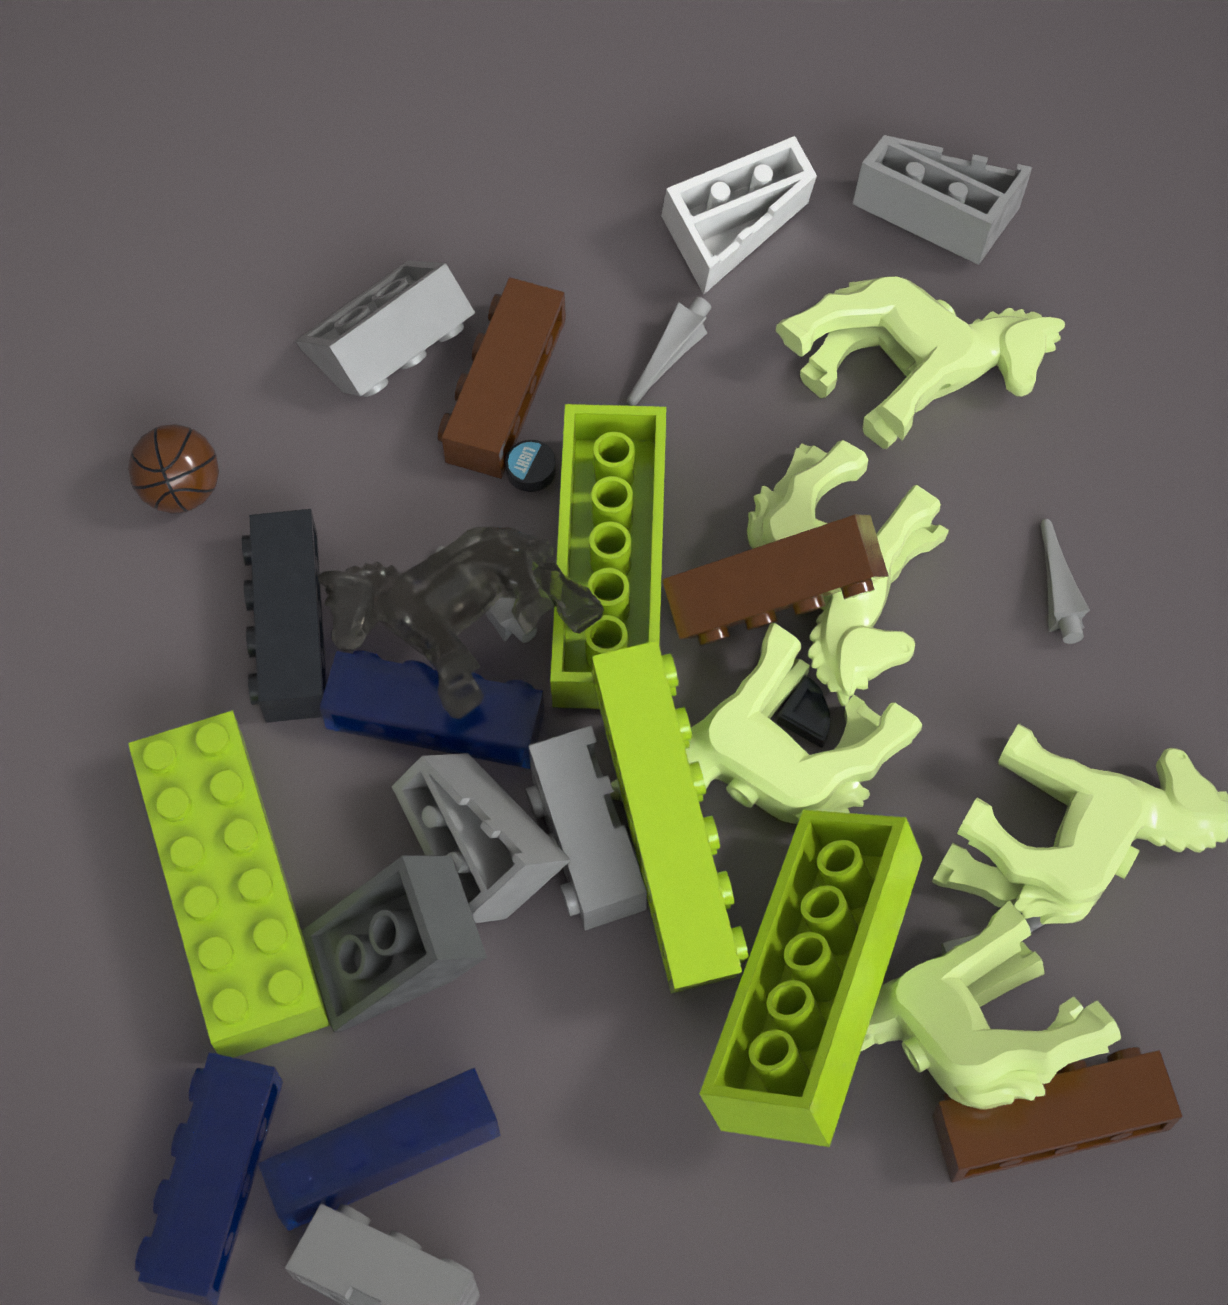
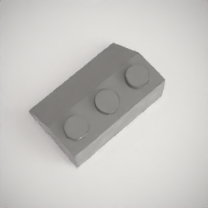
(388, 327)

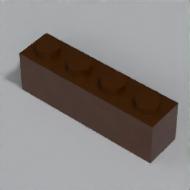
(503, 377)
(776, 578)
(1077, 1113)

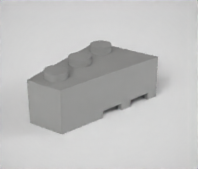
(940, 196)
(585, 825)
(491, 838)
(367, 1267)

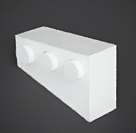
(736, 208)

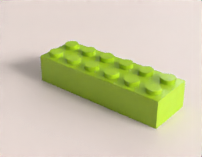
(609, 536)
(665, 816)
(227, 886)
(813, 978)

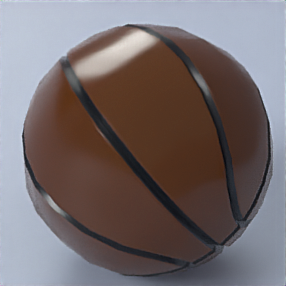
(173, 468)

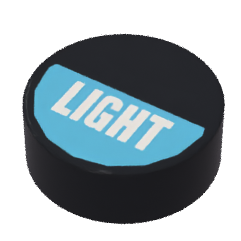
(530, 465)

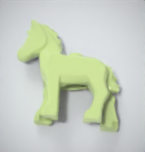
(922, 339)
(844, 642)
(764, 762)
(1094, 836)
(945, 1031)

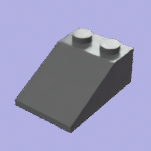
(393, 940)

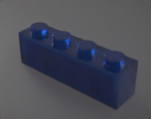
(404, 707)
(380, 1149)
(210, 1179)

